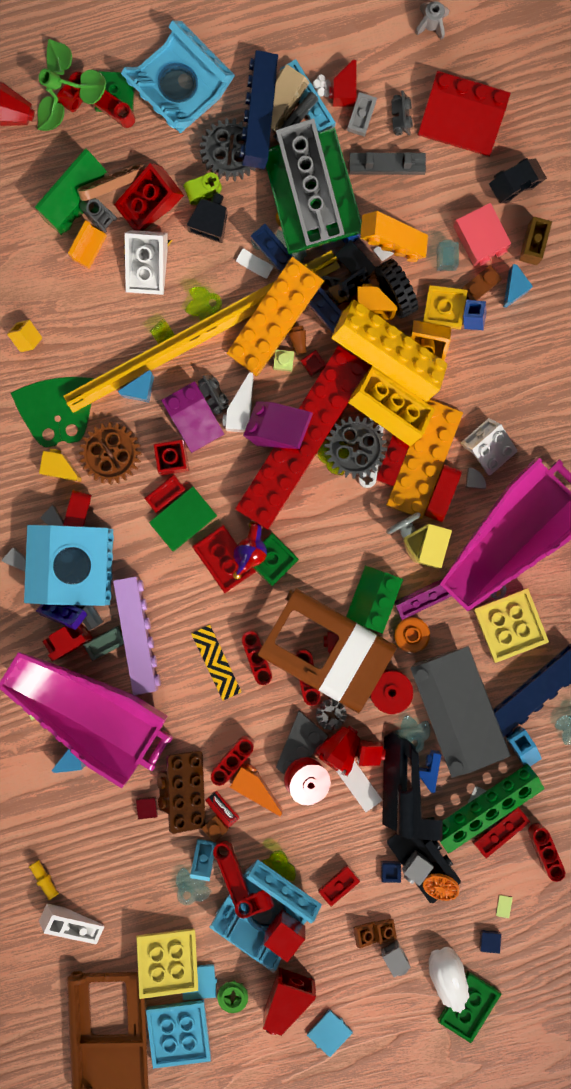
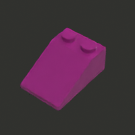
(192, 417)
(277, 425)

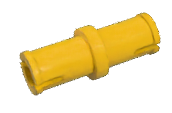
(43, 880)

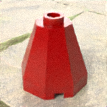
(14, 108)
(339, 750)

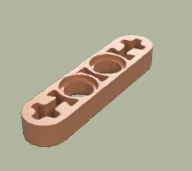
(110, 182)

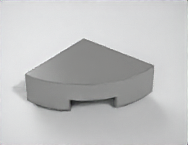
(475, 479)

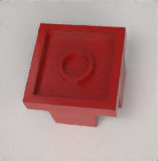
(66, 641)

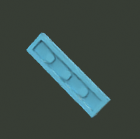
(319, 111)

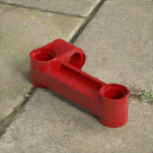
(109, 104)
(237, 886)

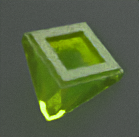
(162, 331)

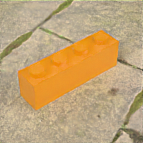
(393, 236)

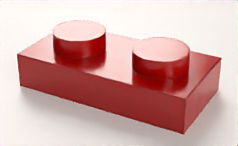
(339, 885)

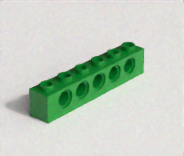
(490, 807)

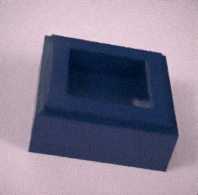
(391, 871)
(490, 941)

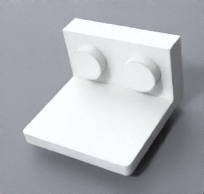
(490, 445)

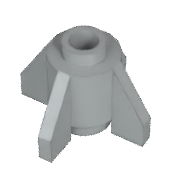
(433, 18)

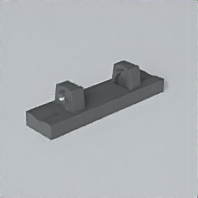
(387, 163)

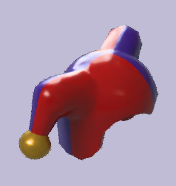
(250, 550)

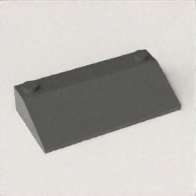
(460, 711)

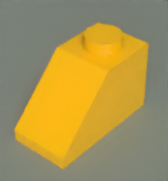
(58, 465)

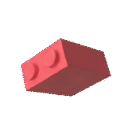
(482, 235)

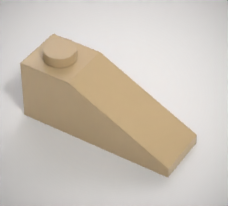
(288, 92)

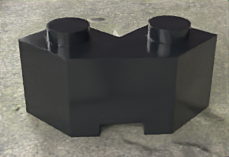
(520, 178)

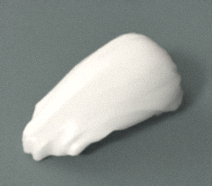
(449, 978)

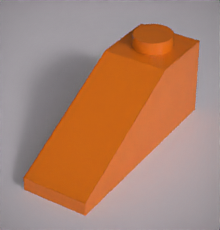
(252, 786)

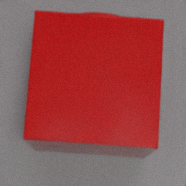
(171, 457)
(284, 935)

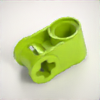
(200, 188)

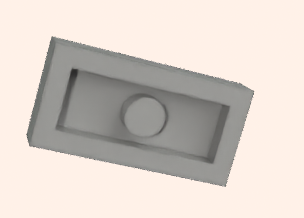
(362, 114)

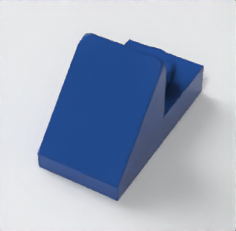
(430, 775)

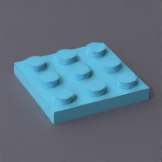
(178, 1034)

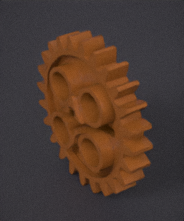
(96, 462)

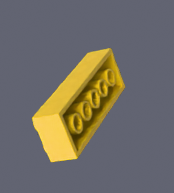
(390, 351)

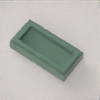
(104, 643)

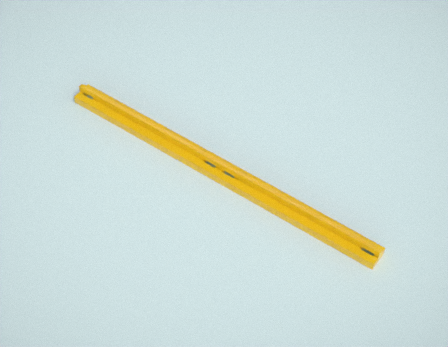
(181, 343)

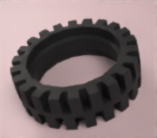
(396, 287)

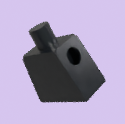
(209, 219)

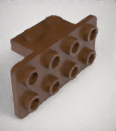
(183, 791)

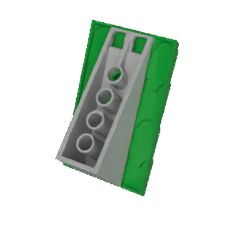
(311, 187)

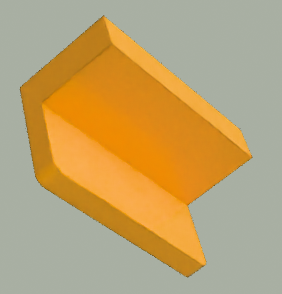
(86, 245)

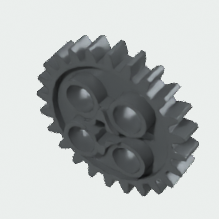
(213, 147)
(350, 464)

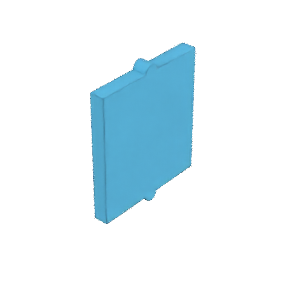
(206, 984)
(329, 1033)

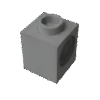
(417, 868)
(395, 959)

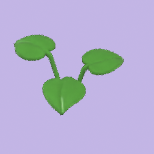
(60, 59)

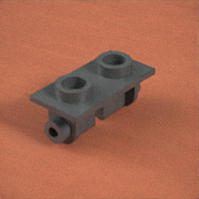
(404, 121)
(210, 386)

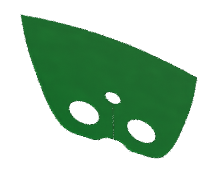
(45, 400)

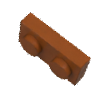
(482, 283)

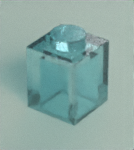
(447, 255)

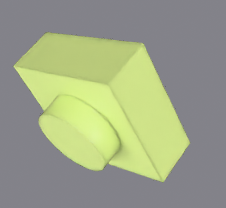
(283, 360)

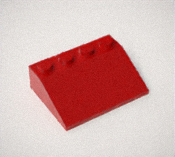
(464, 113)

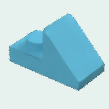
(203, 860)

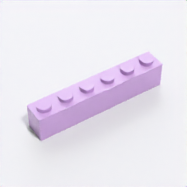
(136, 635)

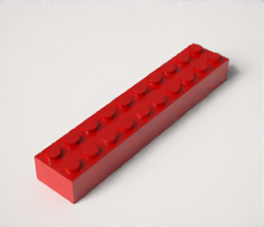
(287, 465)

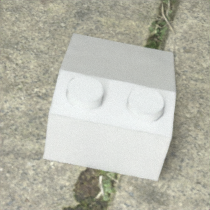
(145, 261)

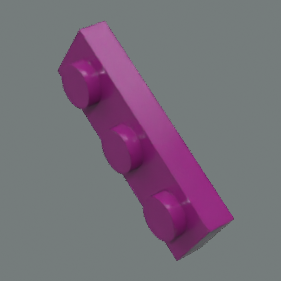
(421, 599)

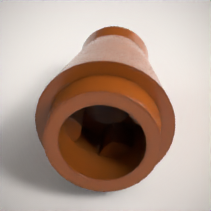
(298, 339)

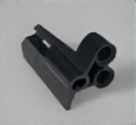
(402, 806)

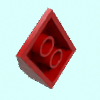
(148, 197)

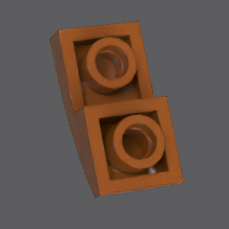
(375, 932)

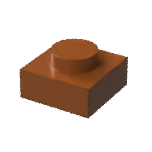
(215, 828)

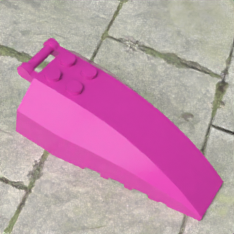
(517, 533)
(92, 719)

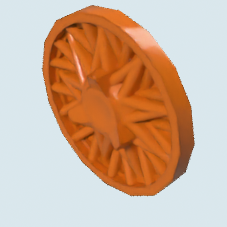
(412, 634)
(441, 887)

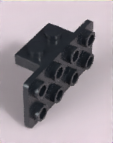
(404, 848)

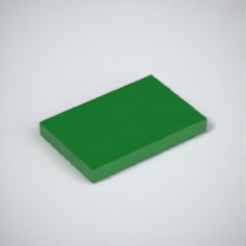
(183, 519)
(477, 1009)

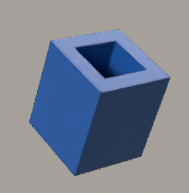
(474, 315)

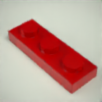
(393, 461)
(501, 832)

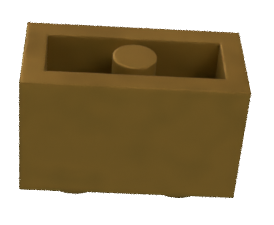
(535, 240)

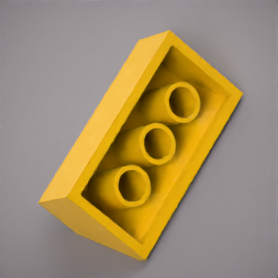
(392, 406)

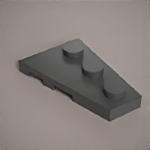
(301, 742)

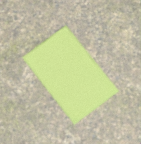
(504, 906)

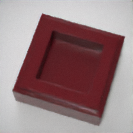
(147, 808)

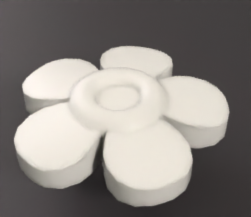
(322, 86)

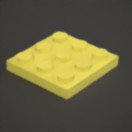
(511, 625)
(167, 963)

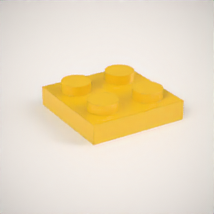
(445, 306)

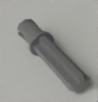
(300, 112)

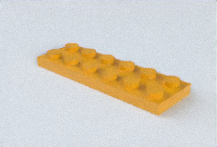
(275, 316)
(424, 462)

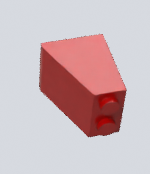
(287, 1001)

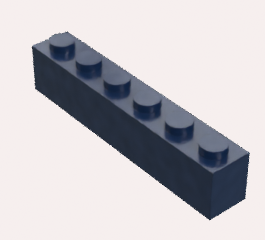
(260, 109)
(534, 692)

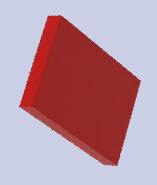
(218, 556)

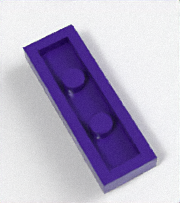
(63, 614)

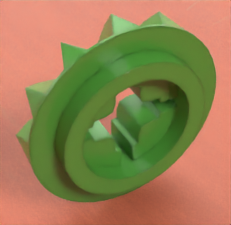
(225, 1001)

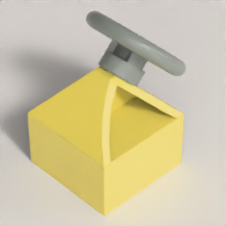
(425, 544)

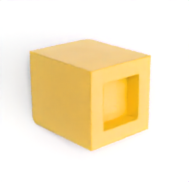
(24, 335)

